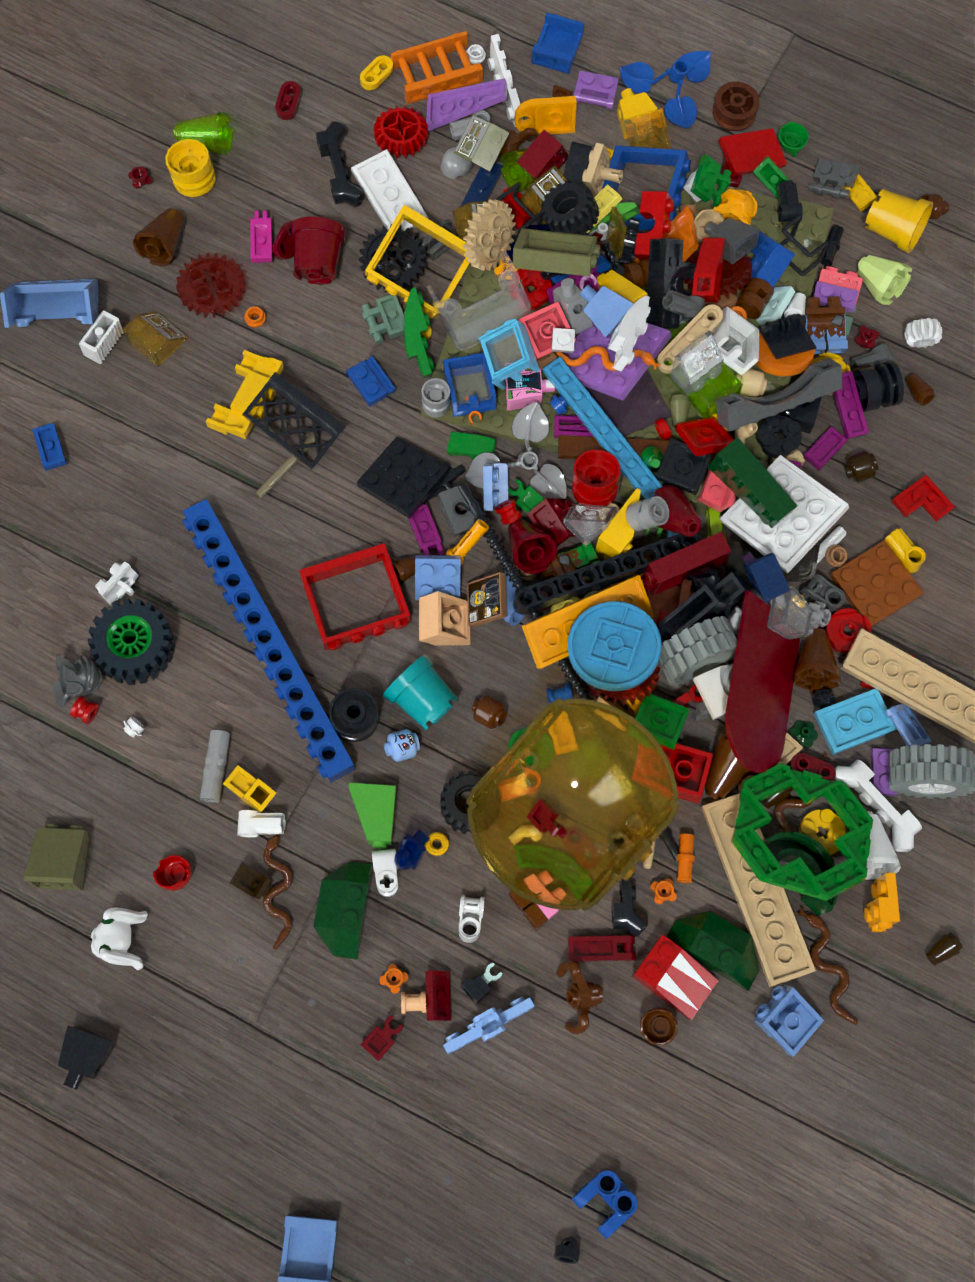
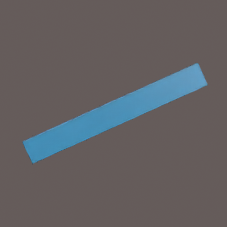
(601, 427)

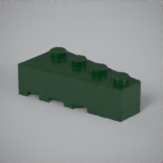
(752, 483)

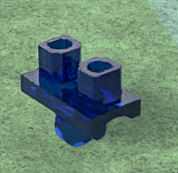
(411, 851)

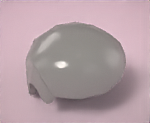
(454, 165)

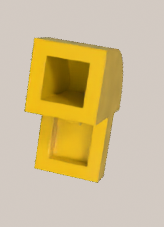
(248, 789)

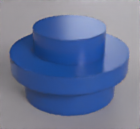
(559, 404)

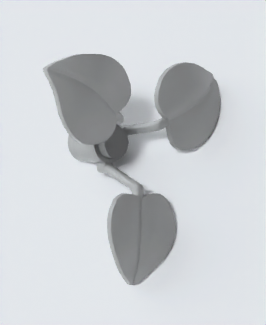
(533, 426)

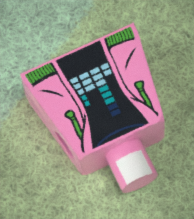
(526, 390)

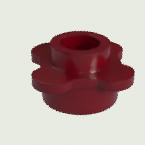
(138, 172)
(865, 342)

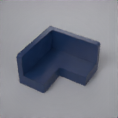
(765, 576)

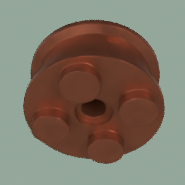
(735, 106)

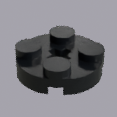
(785, 426)

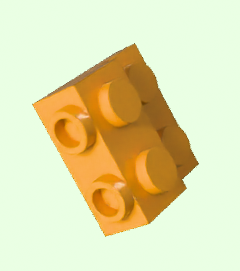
(884, 910)

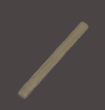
(283, 469)

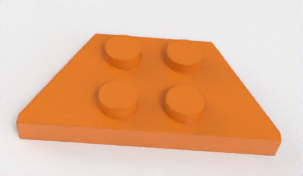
(684, 229)

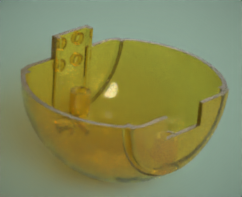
(604, 783)

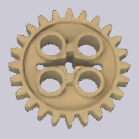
(488, 234)

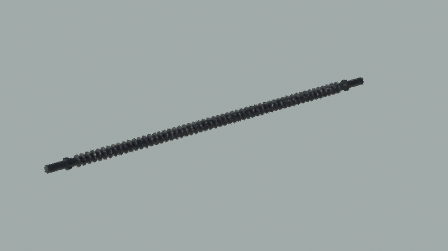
(474, 508)

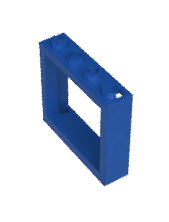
(653, 156)

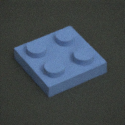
(437, 574)

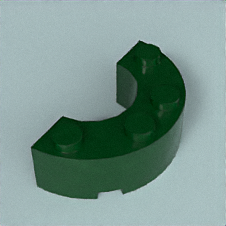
(793, 845)

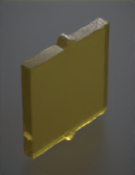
(616, 232)

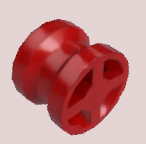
(508, 511)
(84, 710)

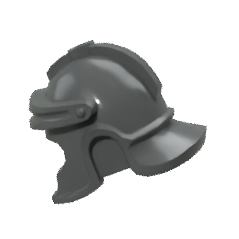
(75, 679)

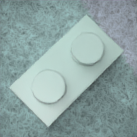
(776, 305)

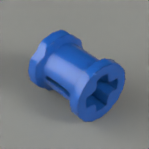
(563, 693)

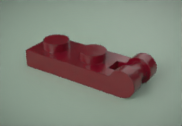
(600, 948)

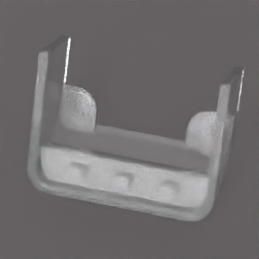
(472, 322)

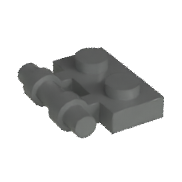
(834, 173)

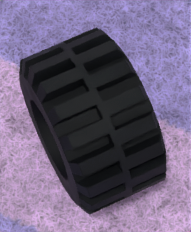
(565, 198)
(448, 797)

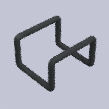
(515, 188)
(822, 247)

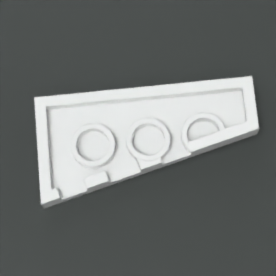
(498, 66)

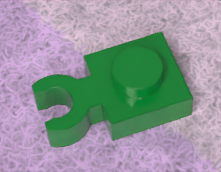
(528, 498)

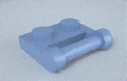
(908, 725)

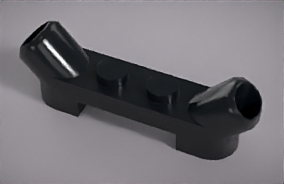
(328, 144)
(624, 913)

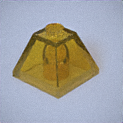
(648, 130)

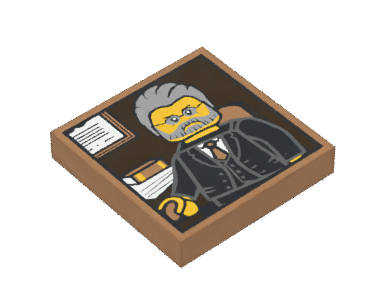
(486, 599)

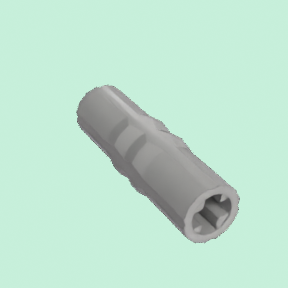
(215, 766)

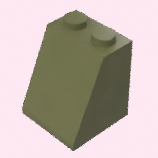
(58, 858)

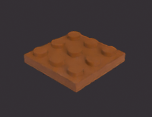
(877, 583)

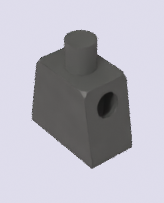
(739, 237)

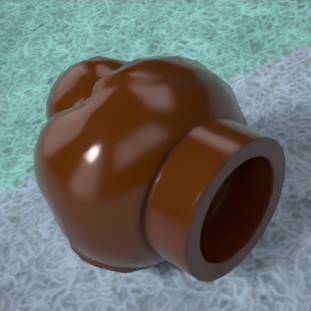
(940, 206)

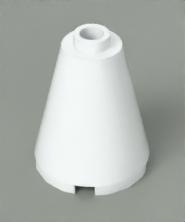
(882, 854)

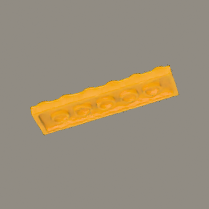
(549, 634)

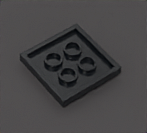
(403, 477)

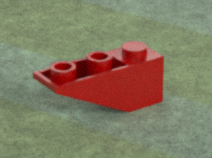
(709, 270)

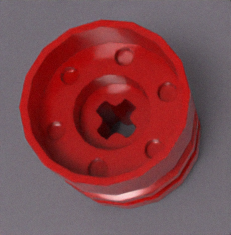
(595, 478)

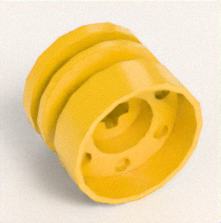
(190, 168)

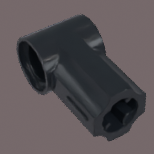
(788, 202)

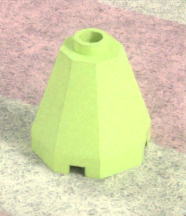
(884, 277)

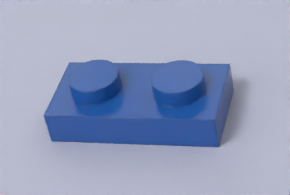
(49, 446)

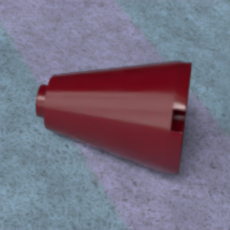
(682, 515)
(530, 547)

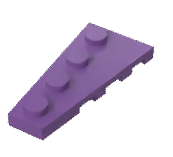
(460, 102)

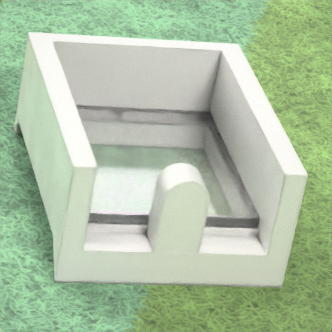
(737, 341)

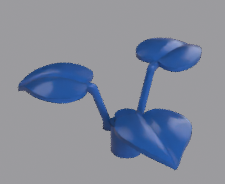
(692, 65)

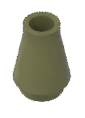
(679, 409)

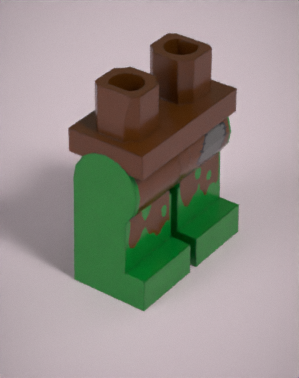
(571, 561)

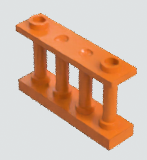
(432, 84)

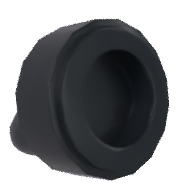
(566, 1253)

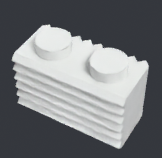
(101, 337)

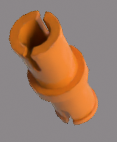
(685, 858)

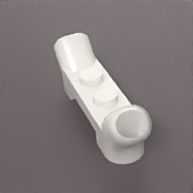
(903, 826)

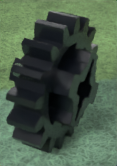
(630, 241)

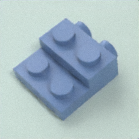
(788, 1019)

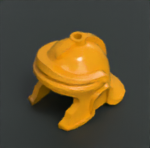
(737, 205)

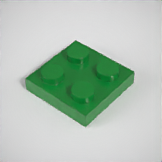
(662, 719)

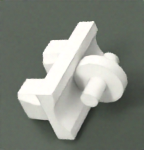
(122, 579)

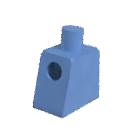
(605, 308)

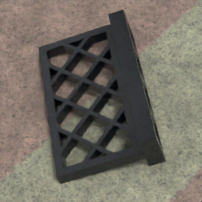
(305, 406)

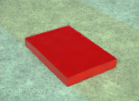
(748, 149)

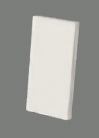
(386, 188)

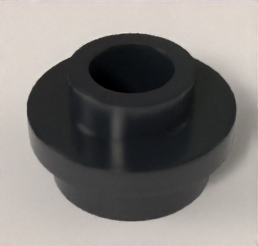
(823, 698)

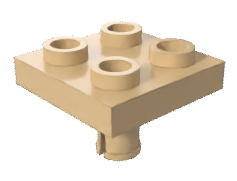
(599, 170)

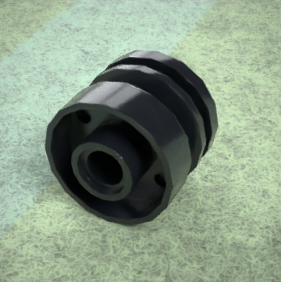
(879, 385)
(352, 701)

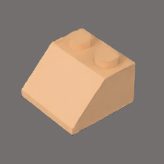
(443, 620)

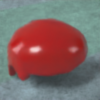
(173, 873)

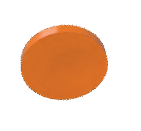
(784, 366)

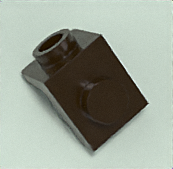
(251, 881)

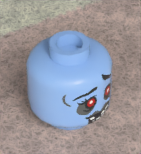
(402, 745)

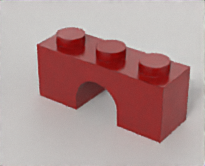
(654, 206)

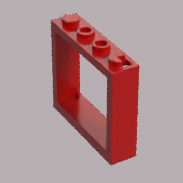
(346, 564)

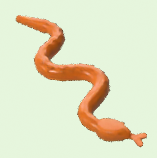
(646, 357)

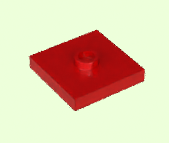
(704, 436)

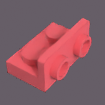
(832, 276)
(716, 493)

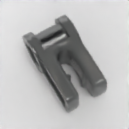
(439, 248)

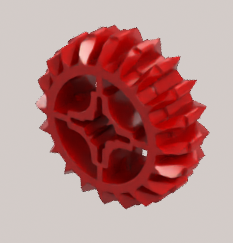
(412, 126)

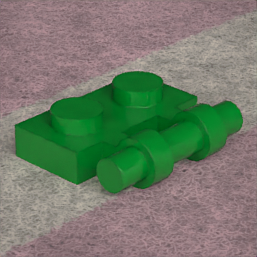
(707, 177)

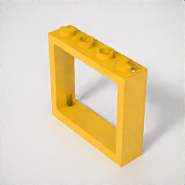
(434, 231)

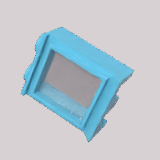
(508, 352)

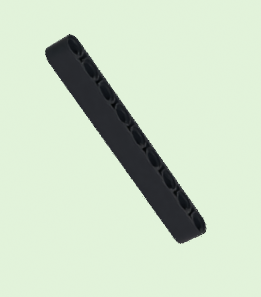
(596, 574)

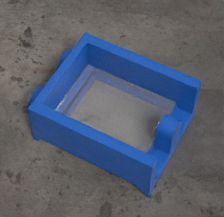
(469, 384)

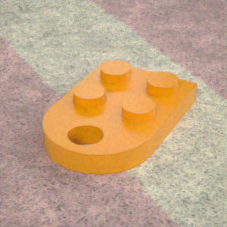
(552, 114)

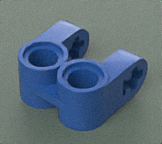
(611, 1197)

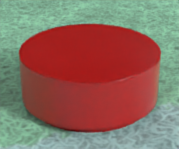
(662, 429)

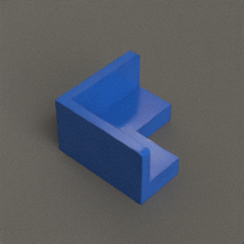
(770, 259)

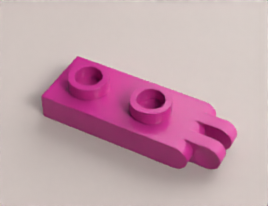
(261, 238)

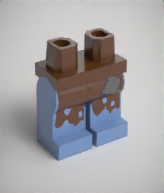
(827, 320)

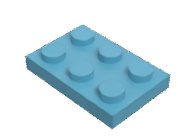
(854, 721)

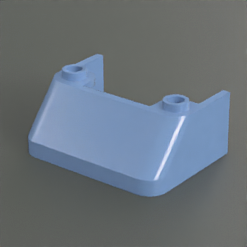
(50, 300)

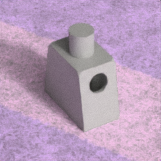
(570, 301)

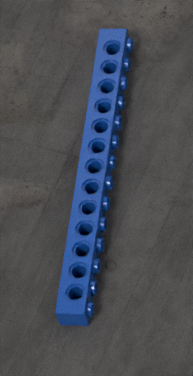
(203, 514)

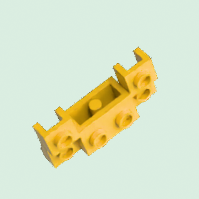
(257, 373)

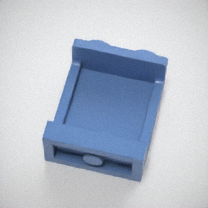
(308, 1249)

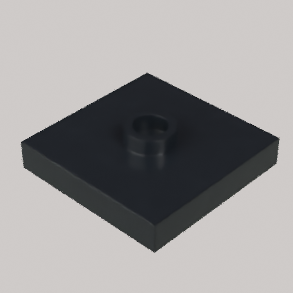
(682, 467)

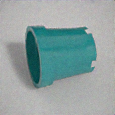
(421, 693)

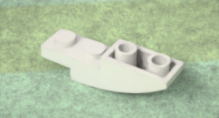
(627, 332)

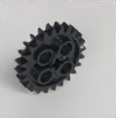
(406, 245)

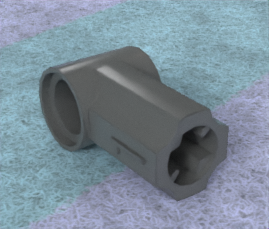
(683, 305)
(878, 355)

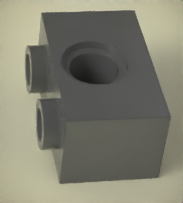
(457, 523)

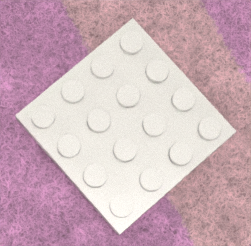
(798, 532)

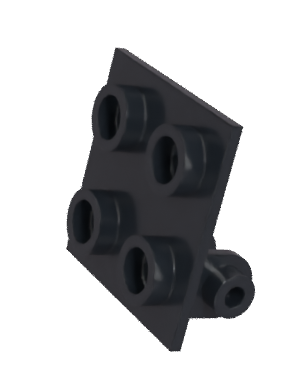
(787, 336)

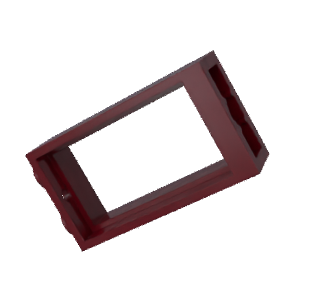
(675, 567)

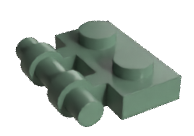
(391, 315)

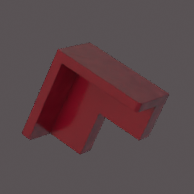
(542, 155)

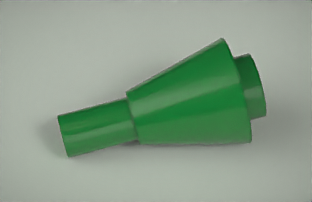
(652, 457)

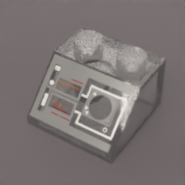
(697, 364)

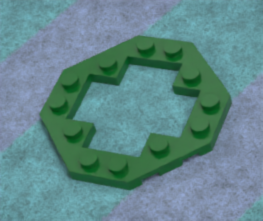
(796, 874)

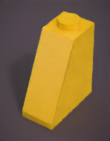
(621, 286)

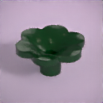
(804, 739)

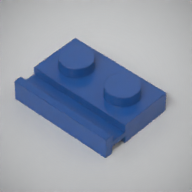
(370, 381)

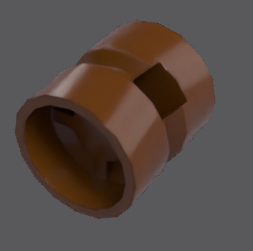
(637, 273)
(755, 297)

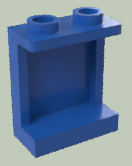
(558, 43)

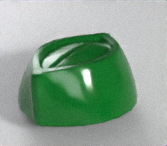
(793, 138)

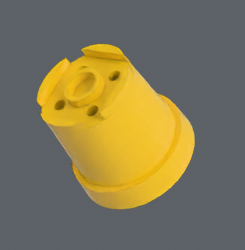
(899, 219)

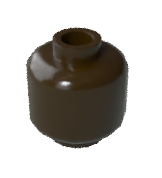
(861, 466)

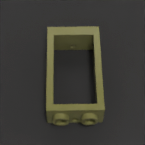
(556, 252)

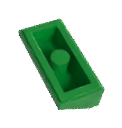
(770, 175)

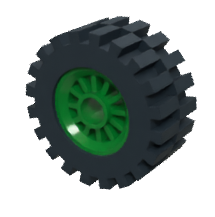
(138, 665)

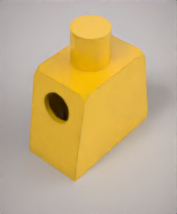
(633, 105)

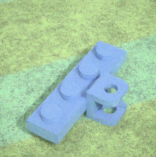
(488, 1024)

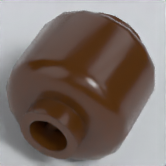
(489, 712)

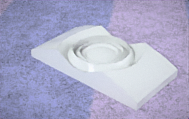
(714, 689)

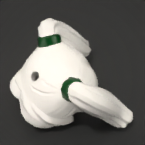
(113, 937)

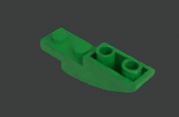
(414, 325)

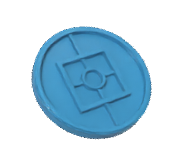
(614, 646)

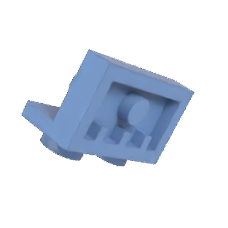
(495, 485)

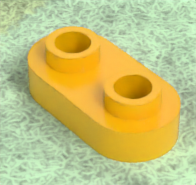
(374, 72)

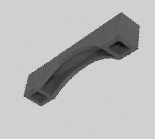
(818, 380)

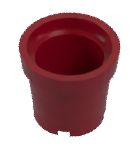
(316, 248)

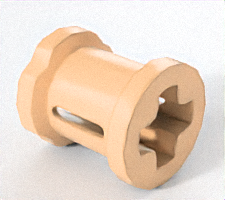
(413, 1002)

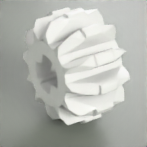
(923, 333)

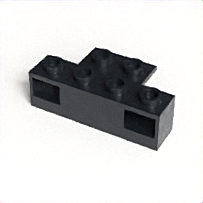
(666, 274)

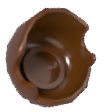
(659, 1026)

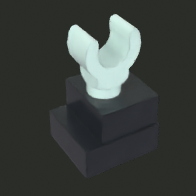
(479, 986)

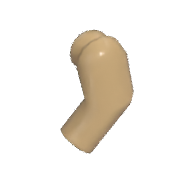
(745, 431)

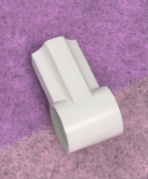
(253, 823)

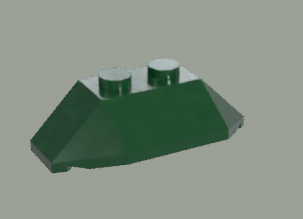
(343, 908)
(717, 946)

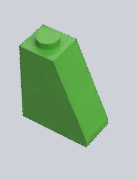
(376, 811)

